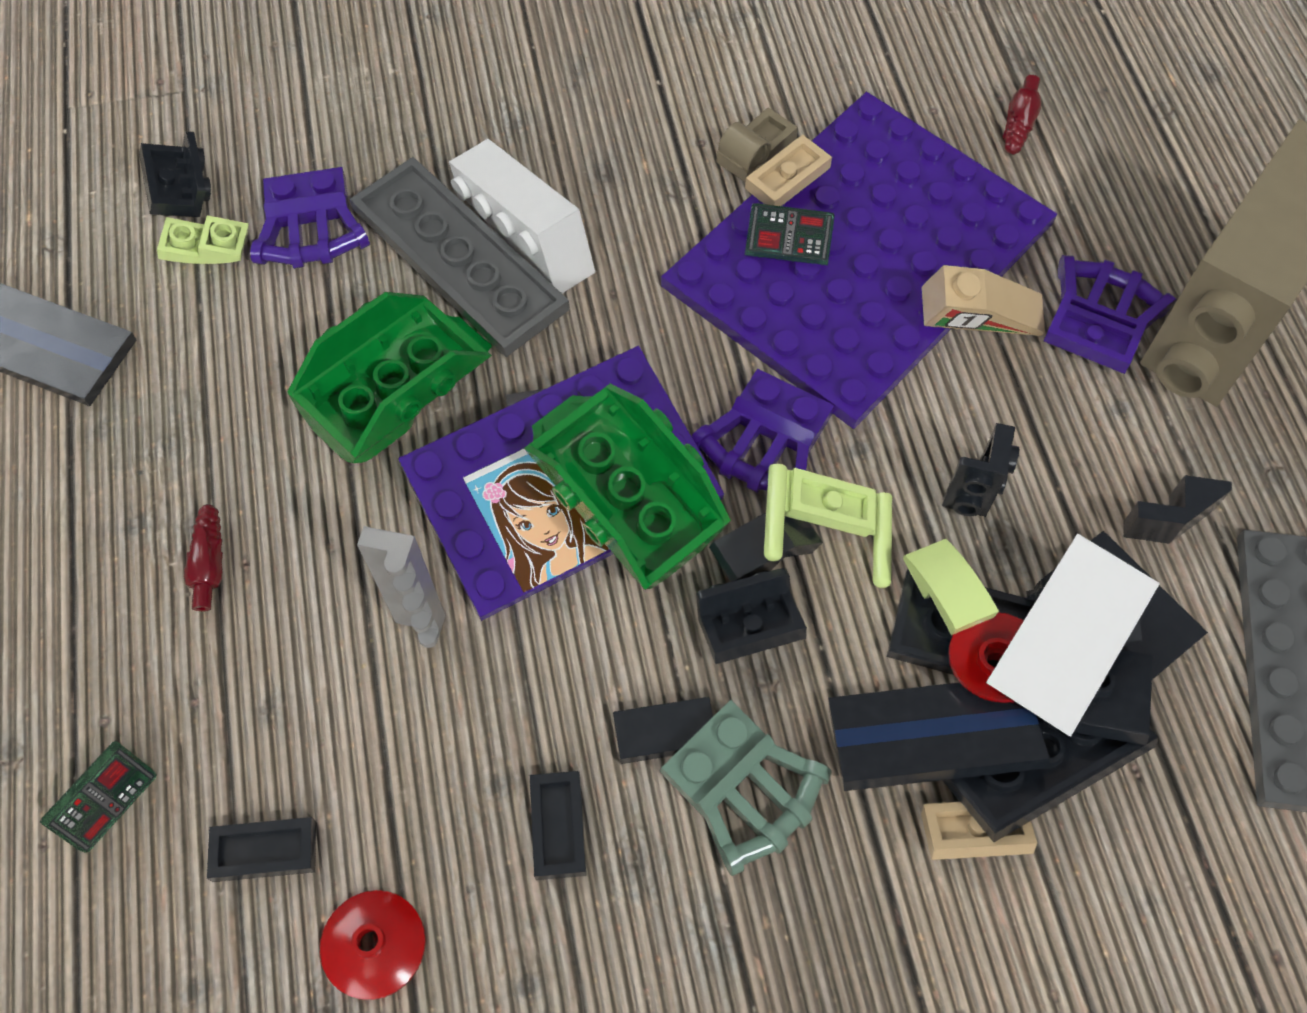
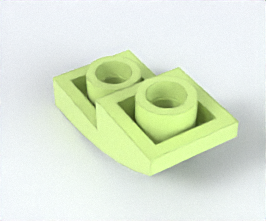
(206, 243)
(951, 584)

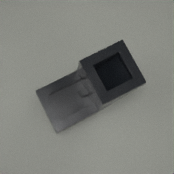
(1188, 505)
(743, 549)

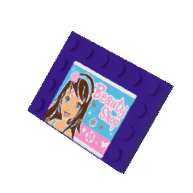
(499, 506)

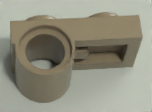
(750, 146)

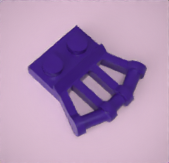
(304, 200)
(1096, 330)
(770, 409)

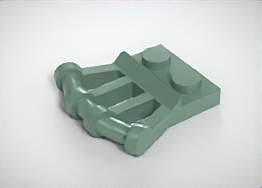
(719, 760)

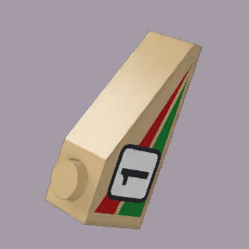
(981, 302)

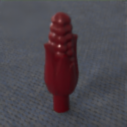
(1022, 114)
(204, 561)

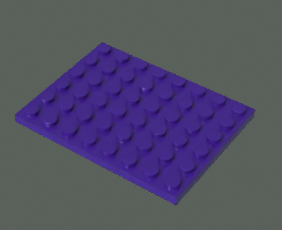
(900, 215)

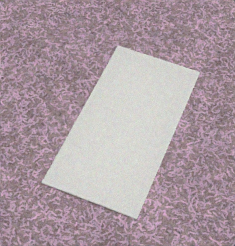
(1073, 634)

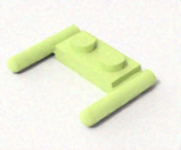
(832, 505)

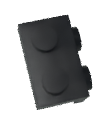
(175, 178)
(979, 481)
(749, 615)

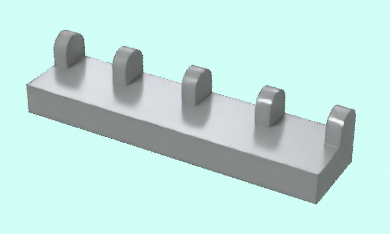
(403, 581)

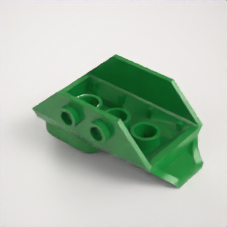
(381, 370)
(629, 481)

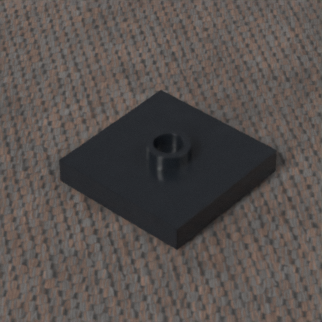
(1122, 701)

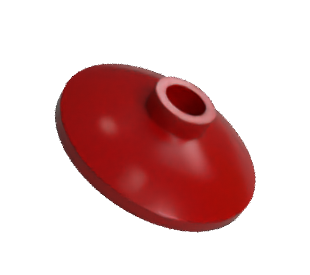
(975, 647)
(394, 958)

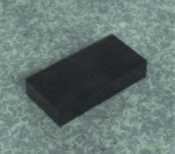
(659, 729)
(557, 825)
(261, 849)

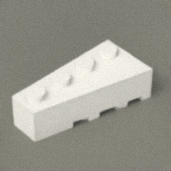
(524, 213)

